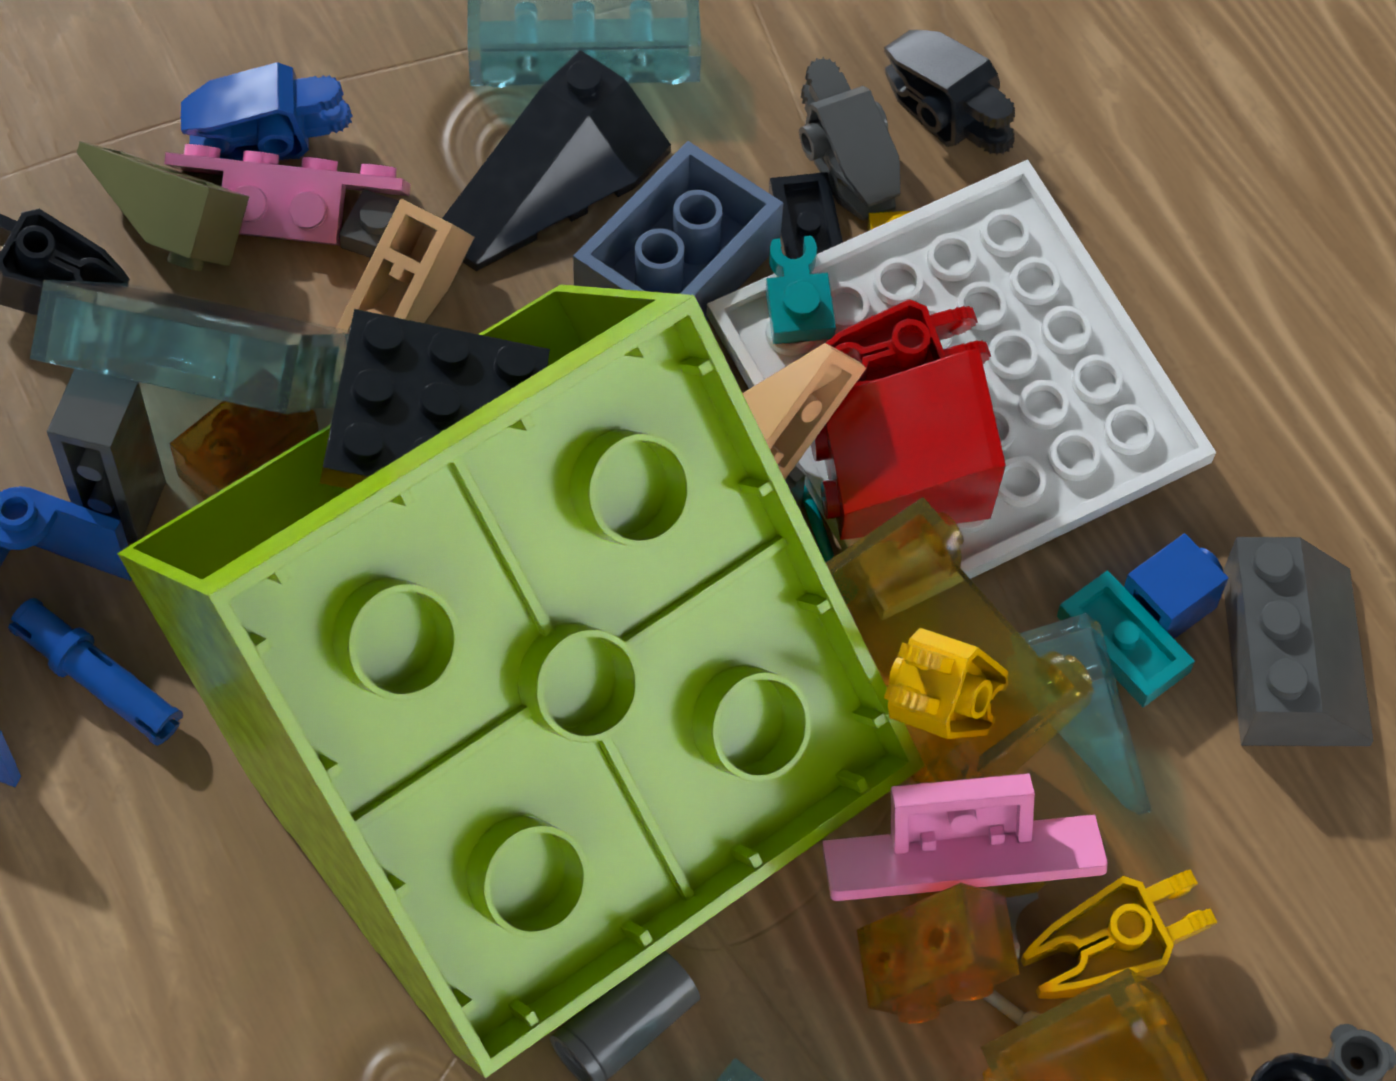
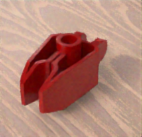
(905, 339)

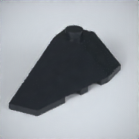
(564, 152)

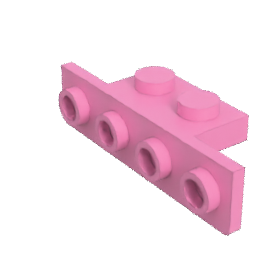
(289, 200)
(964, 834)

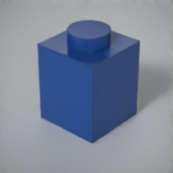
(1178, 585)

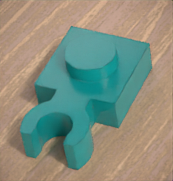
(798, 300)

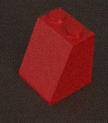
(912, 439)

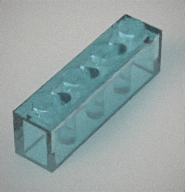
(534, 38)

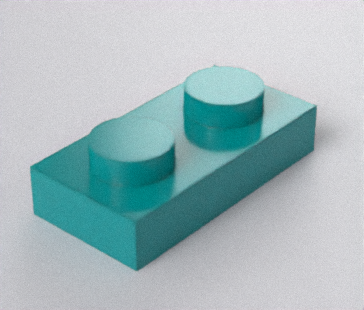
(1139, 648)

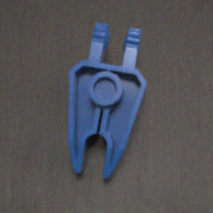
(264, 112)

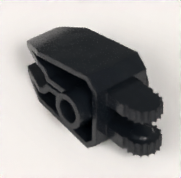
(950, 90)
(47, 249)

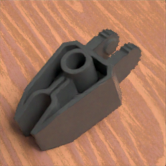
(850, 141)

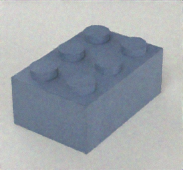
(684, 232)

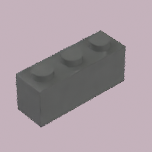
(108, 450)

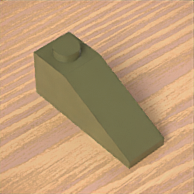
(170, 208)

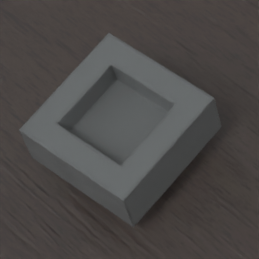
(367, 223)

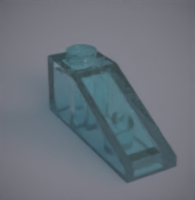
(1101, 729)

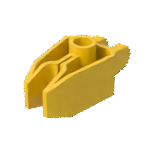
(944, 686)
(1115, 933)

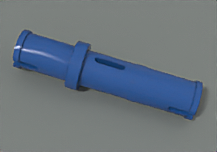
(75, 655)

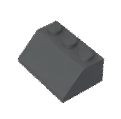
(1294, 646)

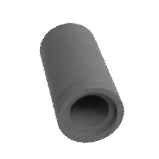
(625, 1019)

